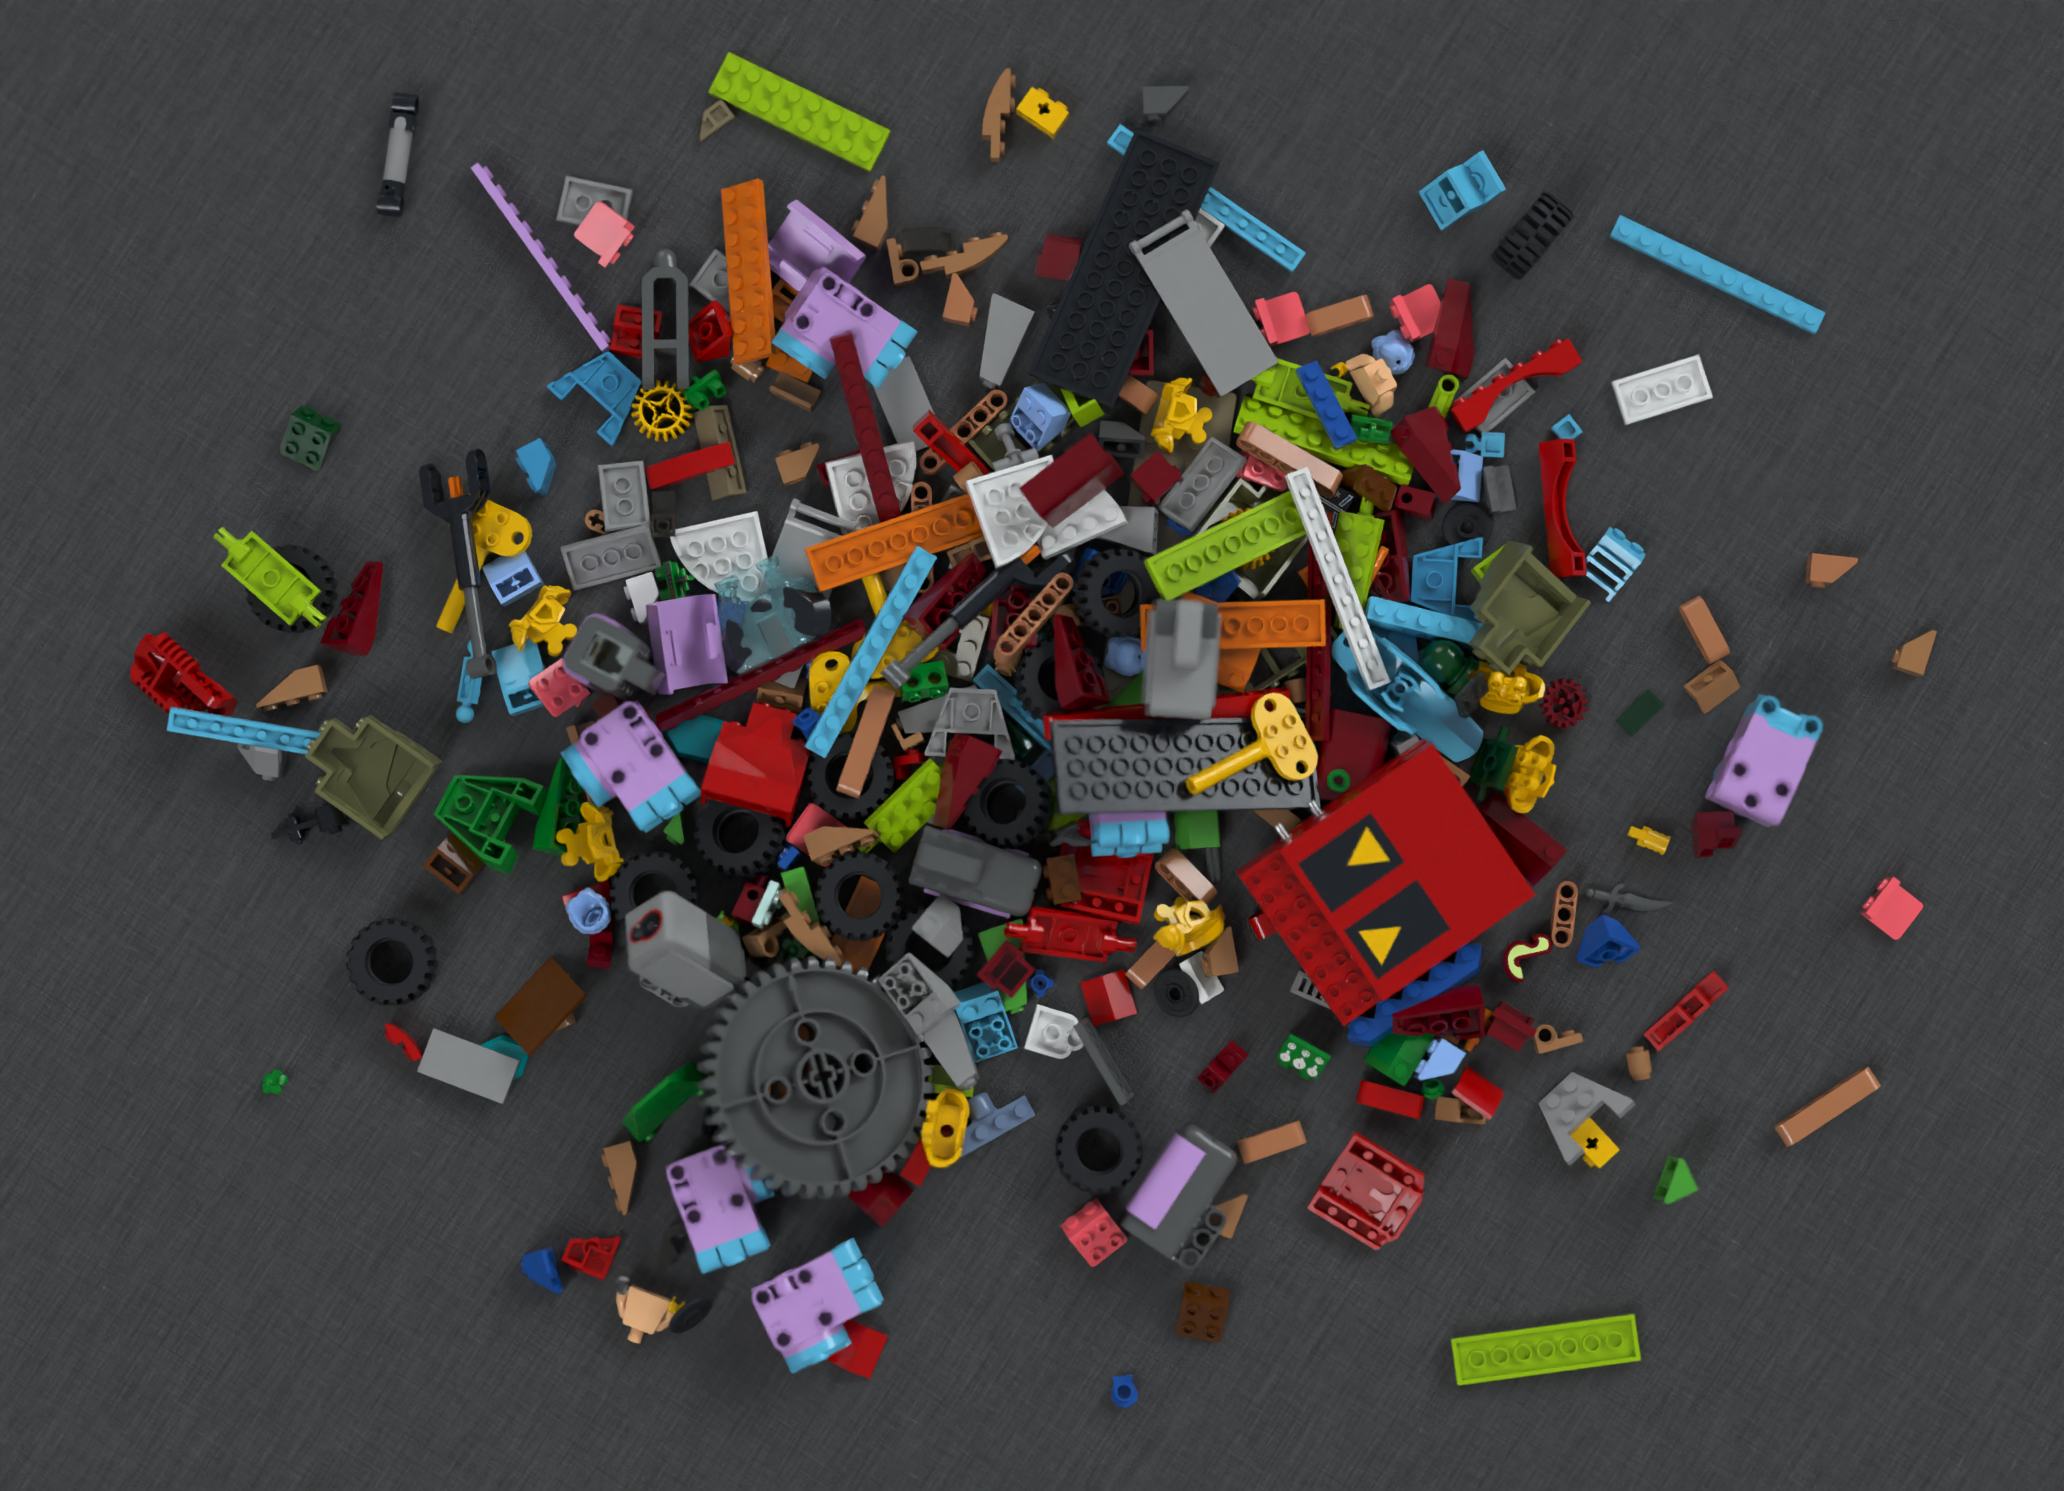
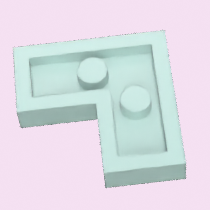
(768, 905)

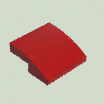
(628, 331)
(1478, 1092)

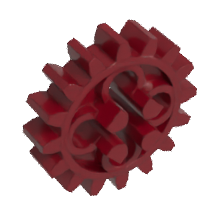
(1559, 715)

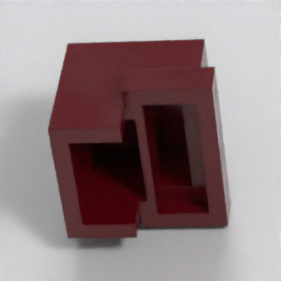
(1058, 257)
(1155, 478)
(1712, 832)
(1006, 969)
(1510, 1026)

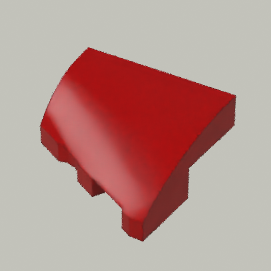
(591, 1255)

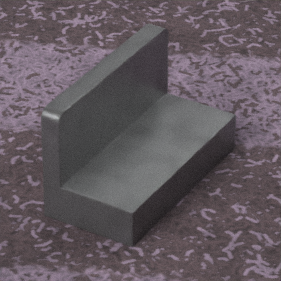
(1498, 489)

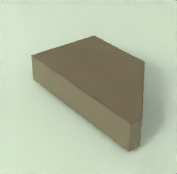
(715, 119)

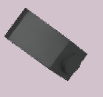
(1161, 101)
(1121, 440)

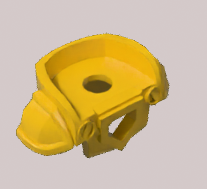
(1179, 415)
(543, 621)
(1509, 692)
(1527, 772)
(590, 842)
(1185, 930)
(949, 1109)

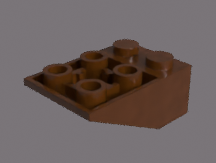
(455, 864)

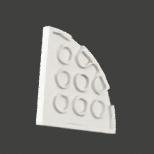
(851, 486)
(1004, 512)
(1088, 522)
(722, 550)

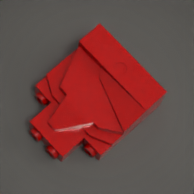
(758, 763)

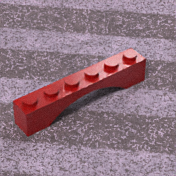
(1554, 362)
(945, 443)
(1557, 463)

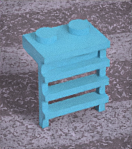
(1621, 553)

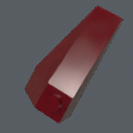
(1426, 446)
(1393, 574)
(932, 607)
(1005, 612)
(1075, 677)
(964, 768)
(1525, 842)

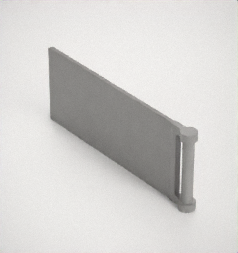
(1205, 305)
(794, 563)

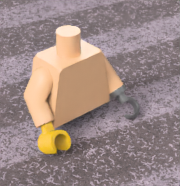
(1372, 380)
(643, 1309)

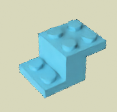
(1462, 190)

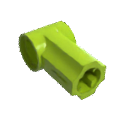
(1442, 398)

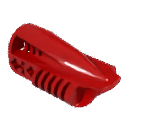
(175, 679)

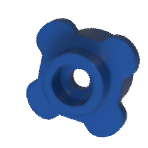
(1040, 989)

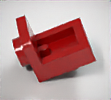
(901, 763)

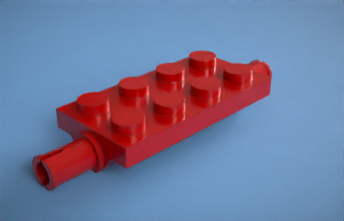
(1069, 935)

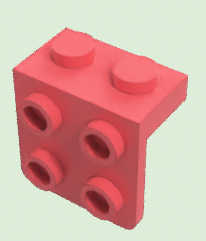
(604, 232)
(1416, 312)
(1281, 318)
(1261, 473)
(558, 689)
(810, 820)
(1891, 908)
(1093, 1232)

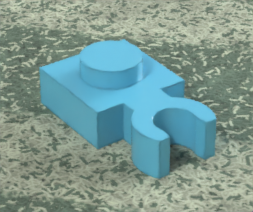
(1490, 444)

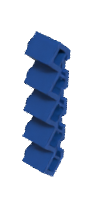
(1442, 979)

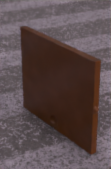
(540, 1006)

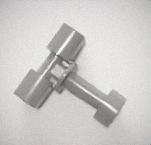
(1014, 456)

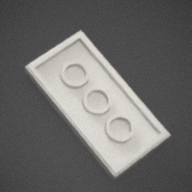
(1662, 390)

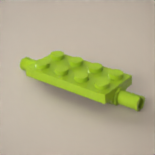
(1282, 388)
(1358, 542)
(270, 577)
(906, 808)

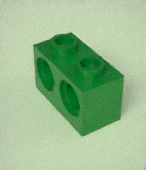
(920, 676)

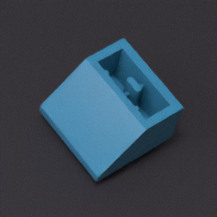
(538, 463)

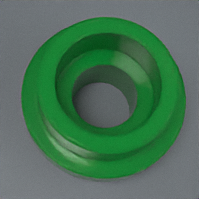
(1338, 788)
(1432, 1089)

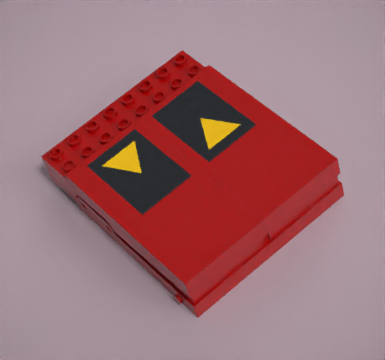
(1385, 881)

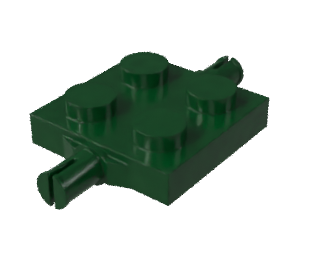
(1493, 764)

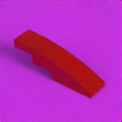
(690, 465)
(1686, 1010)
(918, 1164)

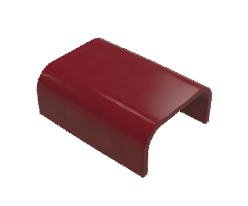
(1071, 481)
(1354, 745)

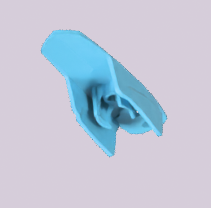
(1412, 700)

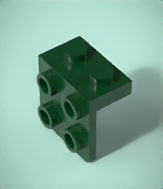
(308, 437)

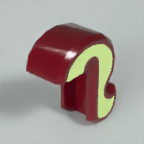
(1518, 950)

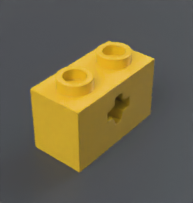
(1047, 123)
(1603, 1149)

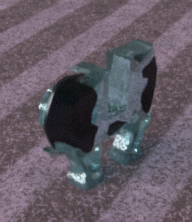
(796, 602)

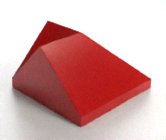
(710, 333)

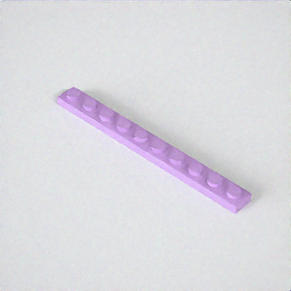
(536, 249)

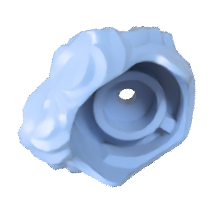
(1394, 348)
(1124, 654)
(589, 911)

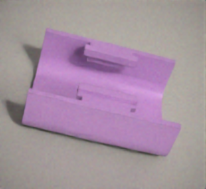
(809, 244)
(686, 642)

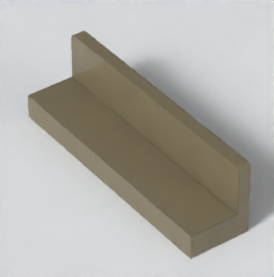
(713, 429)

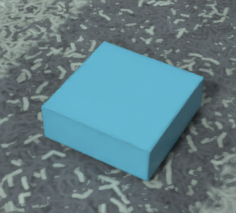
(1566, 428)

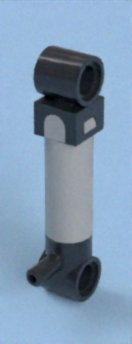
(402, 127)

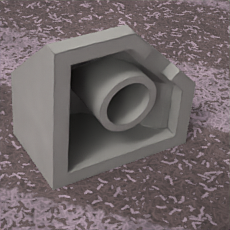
(264, 760)
(941, 925)

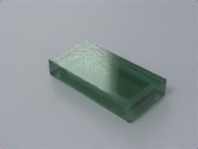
(1639, 713)

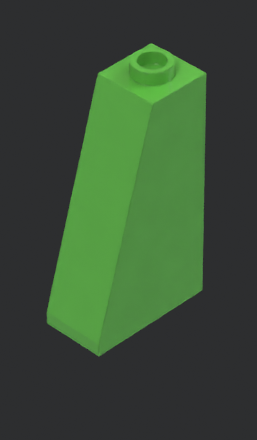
(799, 882)
(991, 941)

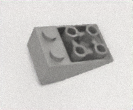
(919, 994)

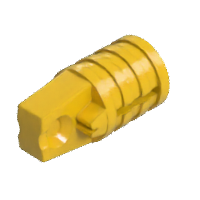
(1650, 839)

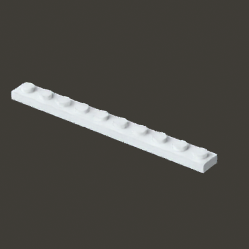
(1337, 578)

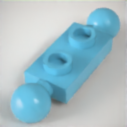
(468, 692)

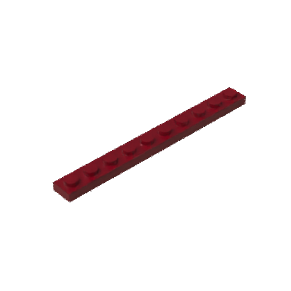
(865, 426)
(1318, 657)
(754, 678)

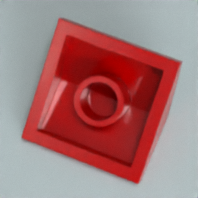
(1108, 998)
(863, 1352)

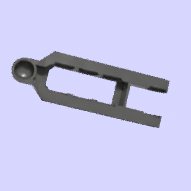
(665, 267)

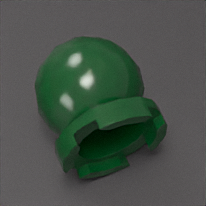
(1447, 665)

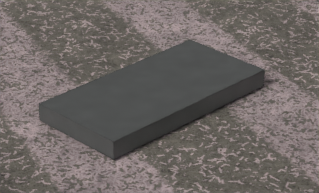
(1103, 1061)

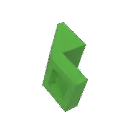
(675, 830)

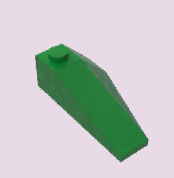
(559, 810)
(1398, 1055)

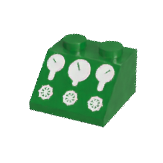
(1302, 1057)

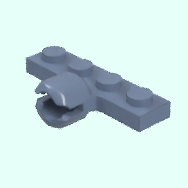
(990, 1122)

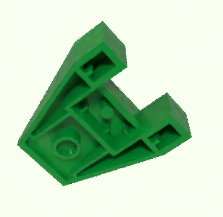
(482, 812)
(663, 1101)

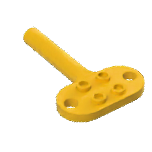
(493, 533)
(904, 638)
(825, 680)
(1279, 738)

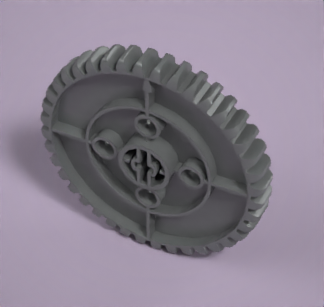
(789, 1135)

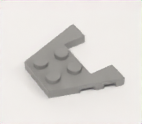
(970, 713)
(1573, 1104)

